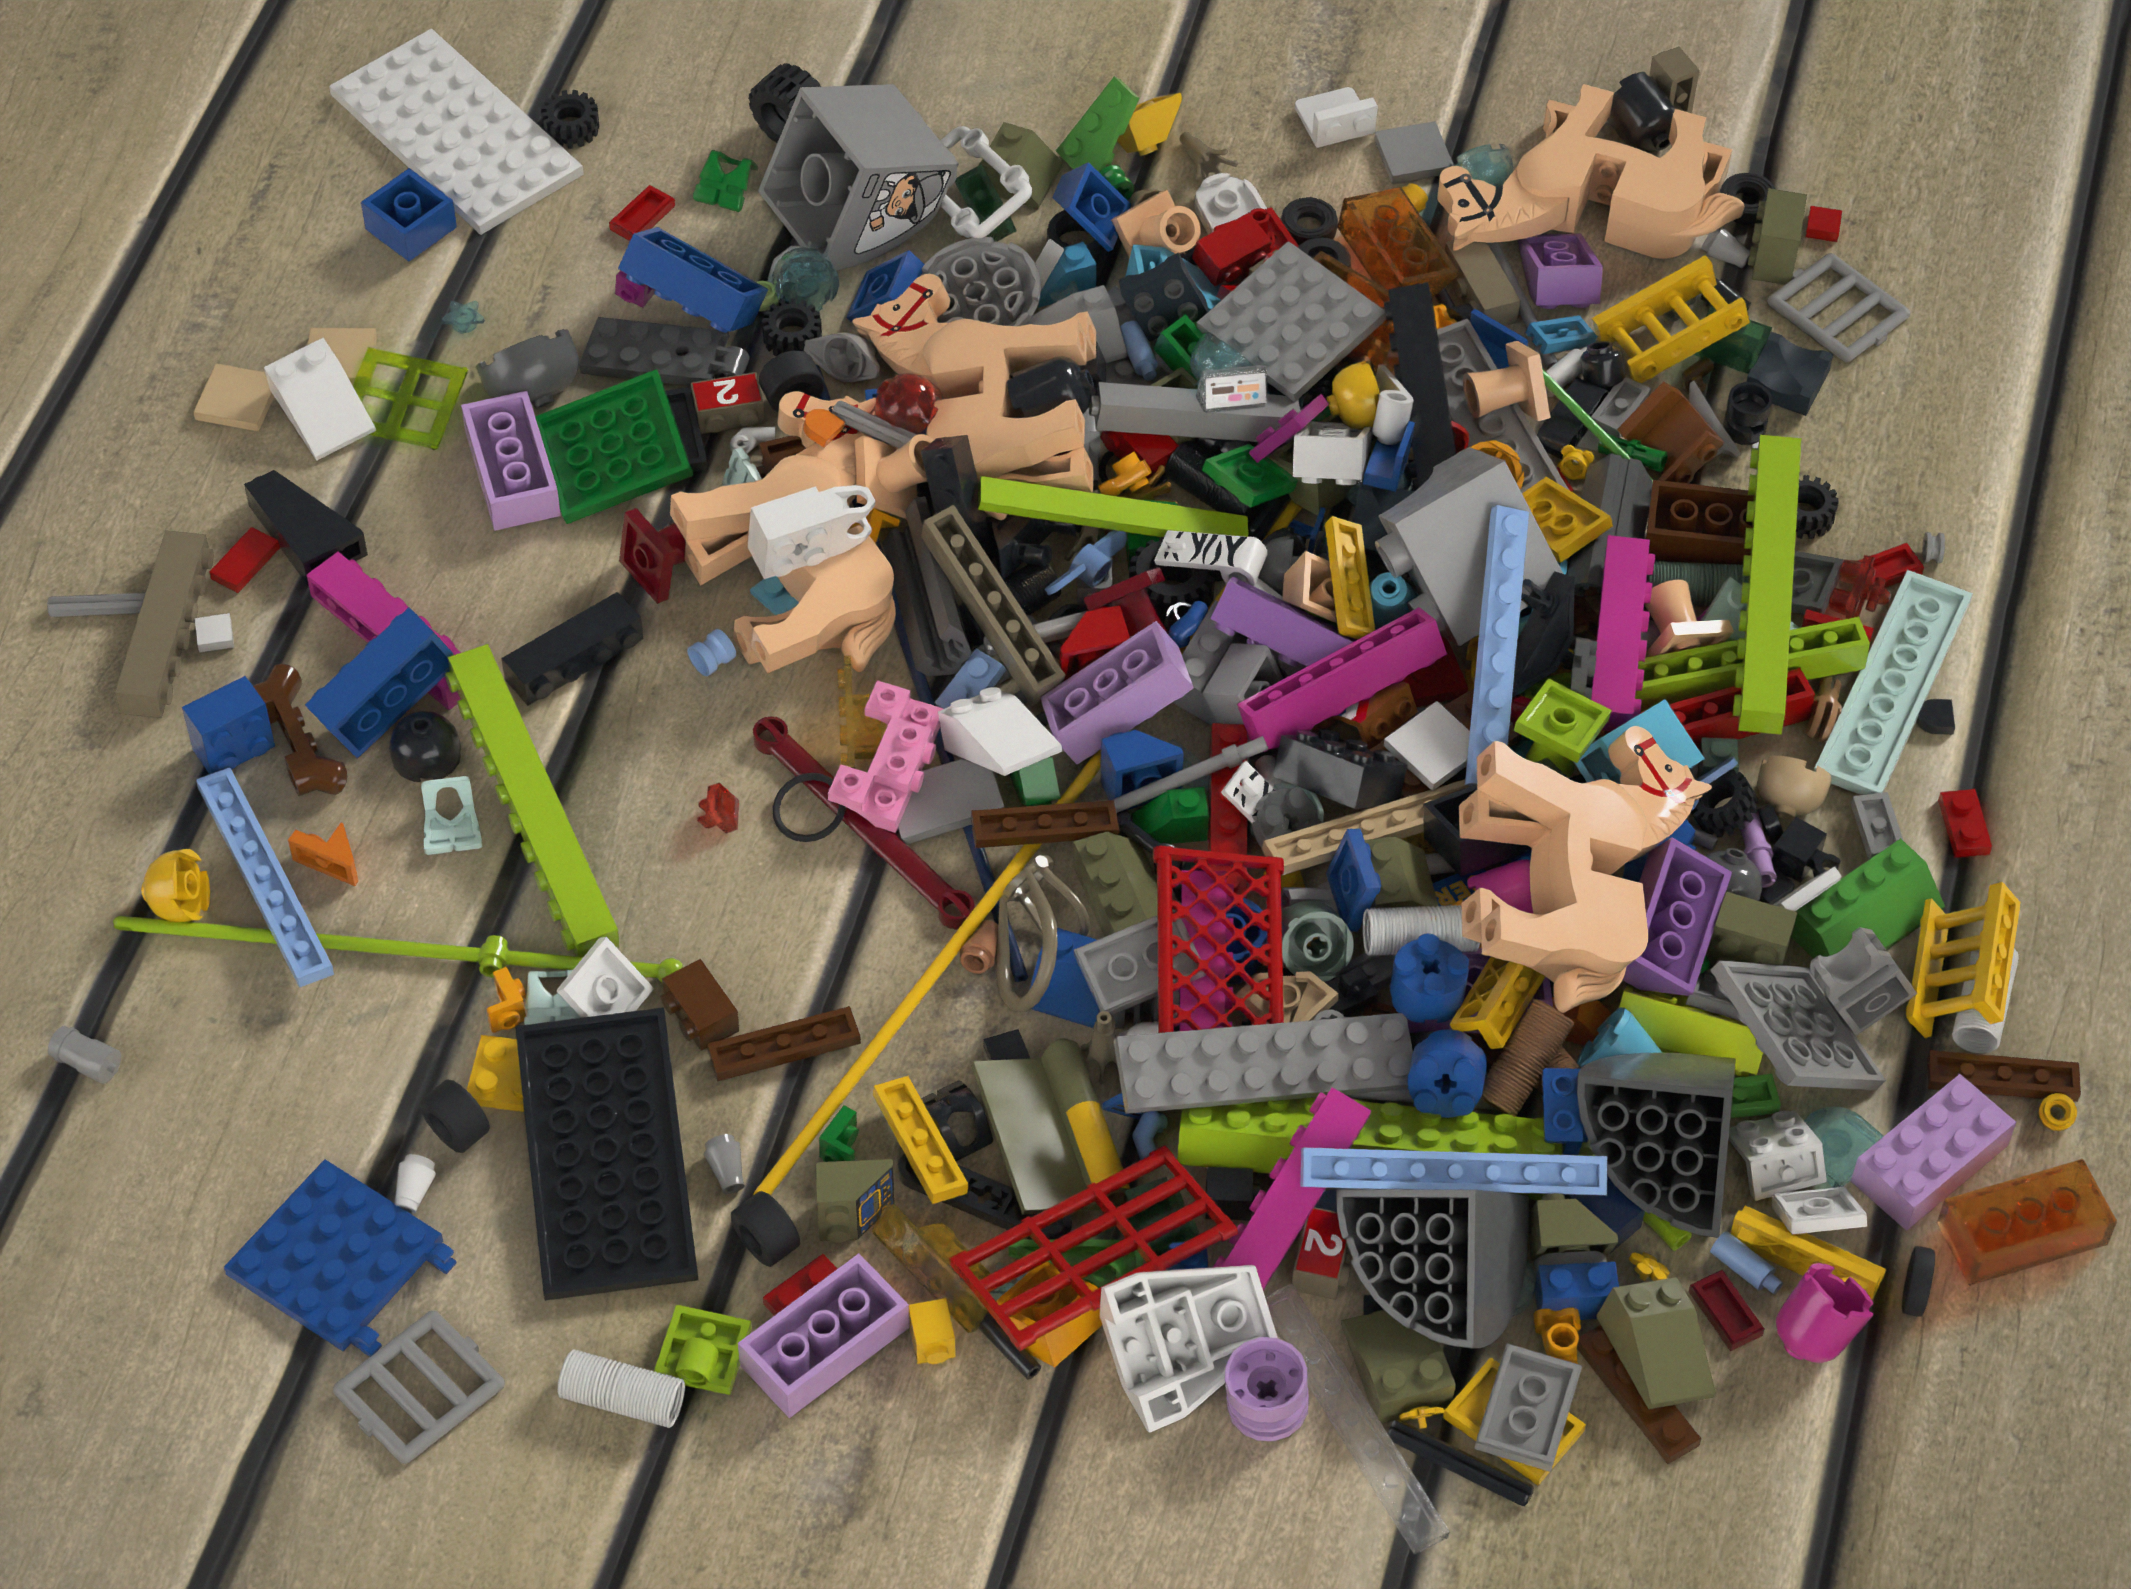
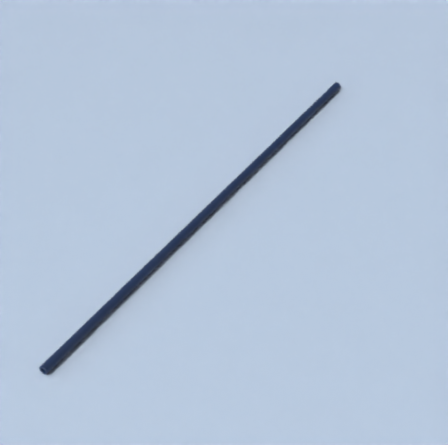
(924, 694)

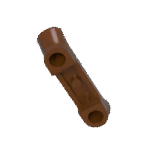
(304, 767)

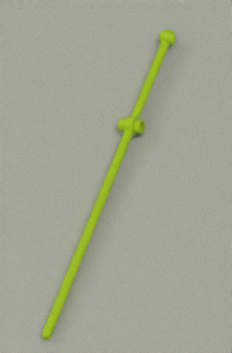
(491, 956)

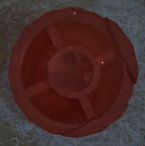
(907, 401)

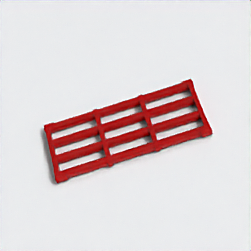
(1073, 1275)

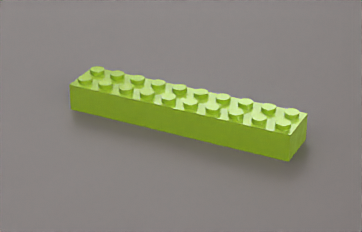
(1261, 1133)

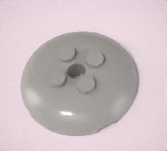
(991, 271)

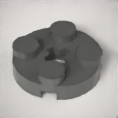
(1583, 666)
(1279, 803)

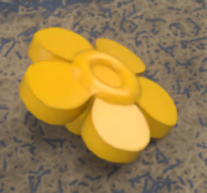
(1648, 1266)
(1421, 1414)

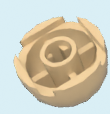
(1791, 786)

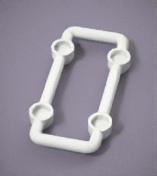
(1012, 178)

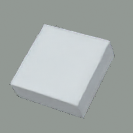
(214, 632)

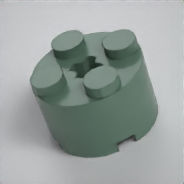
(1327, 953)

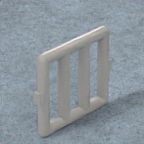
(1826, 335)
(433, 1429)

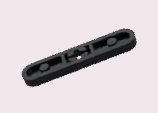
(1001, 1194)

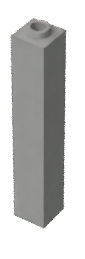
(1179, 413)

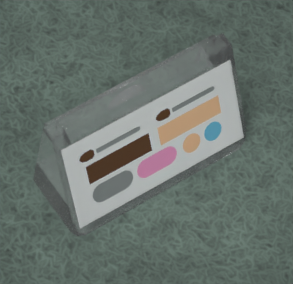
(1233, 389)

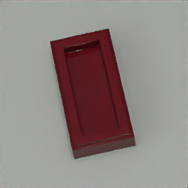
(1726, 1310)

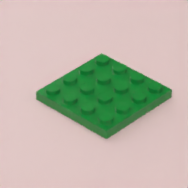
(613, 446)

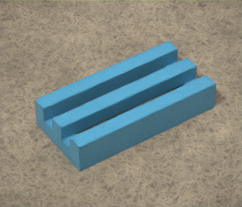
(1563, 337)

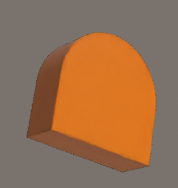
(822, 426)

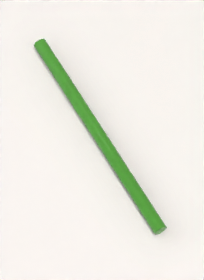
(1556, 389)

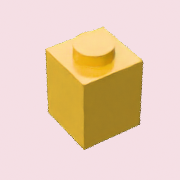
(932, 1331)

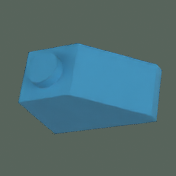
(1074, 265)

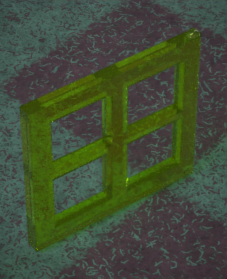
(405, 397)

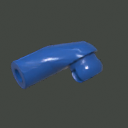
(1188, 624)

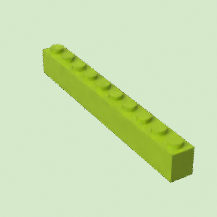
(1769, 585)
(1688, 673)
(531, 799)

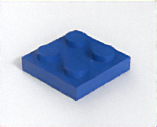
(1353, 879)

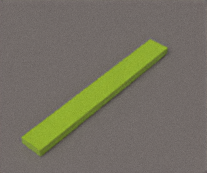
(1102, 510)

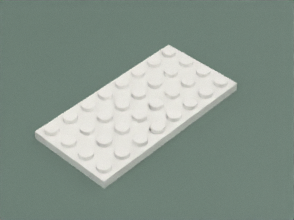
(456, 130)

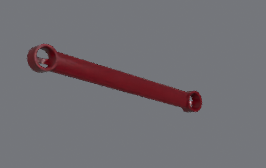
(882, 841)

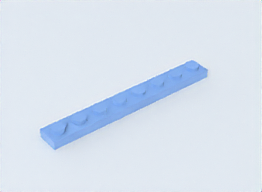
(1497, 633)
(265, 877)
(1453, 1171)

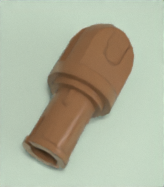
(1824, 709)

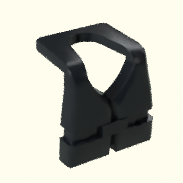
(958, 1098)

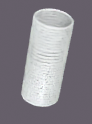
(1392, 928)
(1970, 1027)
(625, 1389)

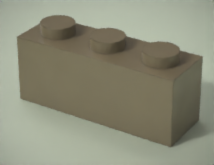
(1483, 282)

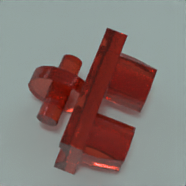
(1862, 576)

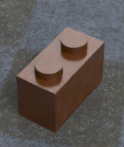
(699, 1004)

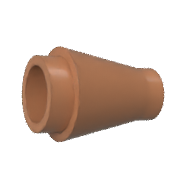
(980, 949)

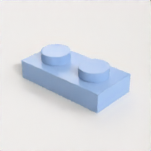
(975, 675)

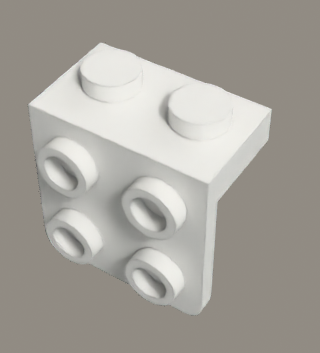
(1337, 116)

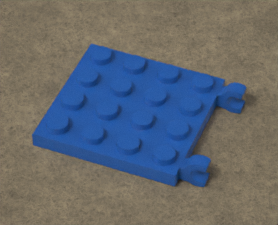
(337, 1256)

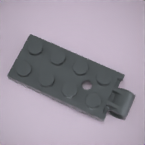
(636, 347)

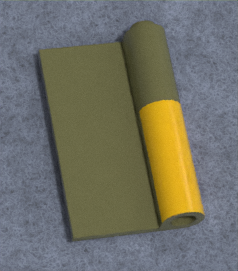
(1049, 1126)

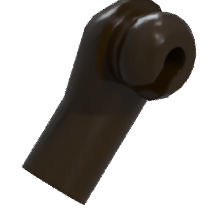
(1696, 373)

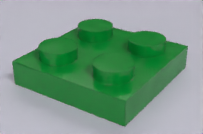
(1248, 480)

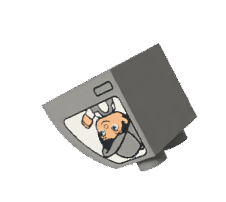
(856, 172)

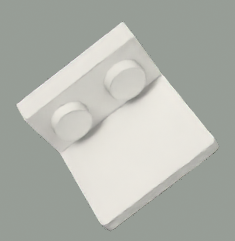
(1779, 1154)

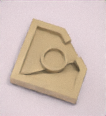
(1302, 997)

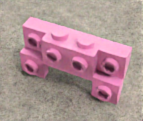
(898, 763)

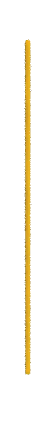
(942, 961)

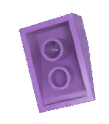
(1561, 270)

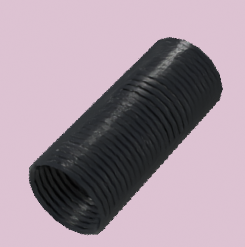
(1185, 470)
(1028, 590)

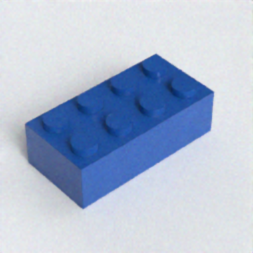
(692, 280)
(381, 682)

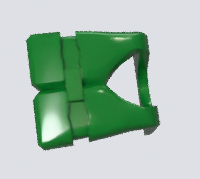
(721, 187)

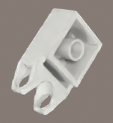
(806, 528)

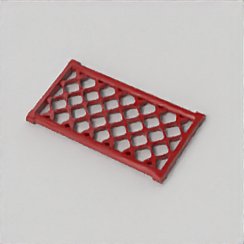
(1274, 869)

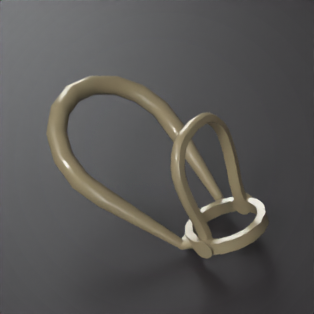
(1044, 919)

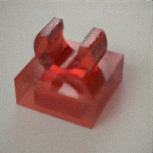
(720, 809)

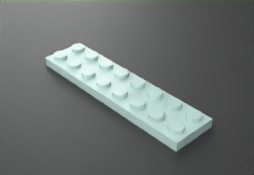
(1893, 684)

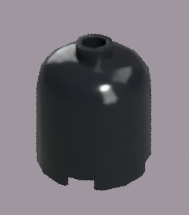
(1642, 113)
(1049, 385)

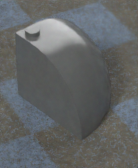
(1662, 1131)
(1440, 1257)

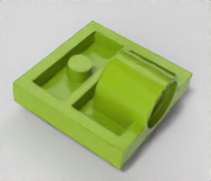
(703, 1349)

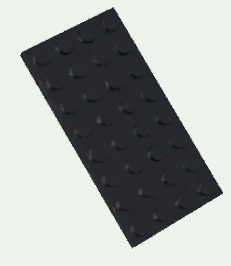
(605, 1154)

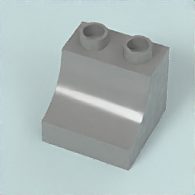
(1443, 540)

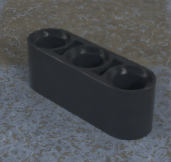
(1564, 426)

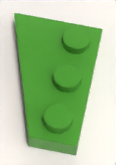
(1100, 127)

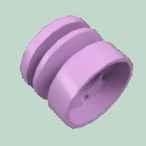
(1268, 1371)

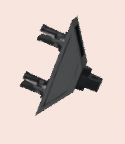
(1019, 541)
(1547, 632)

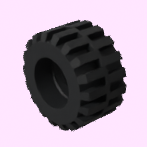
(775, 95)
(1195, 585)

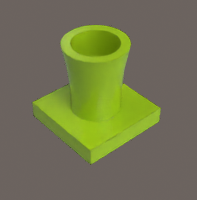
(1561, 725)

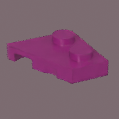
(1290, 425)

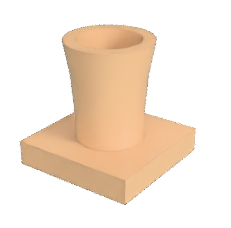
(1158, 224)
(1518, 384)
(890, 472)
(1677, 621)

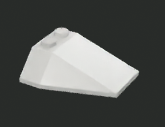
(1178, 1332)

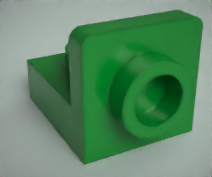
(839, 1137)

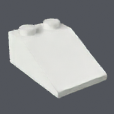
(319, 399)
(1331, 452)
(996, 732)

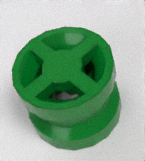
(1116, 177)

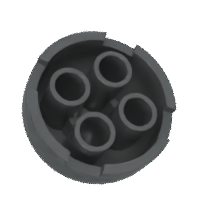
(534, 366)

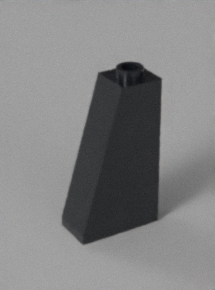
(302, 524)

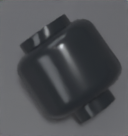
(1603, 365)

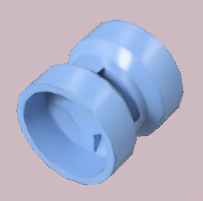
(712, 652)

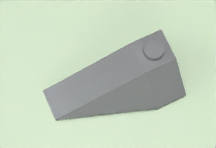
(1101, 312)

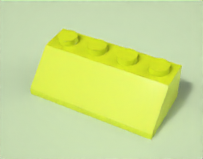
(1692, 1030)

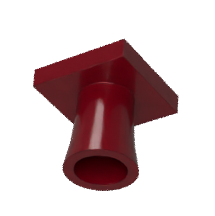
(651, 553)
(1132, 598)

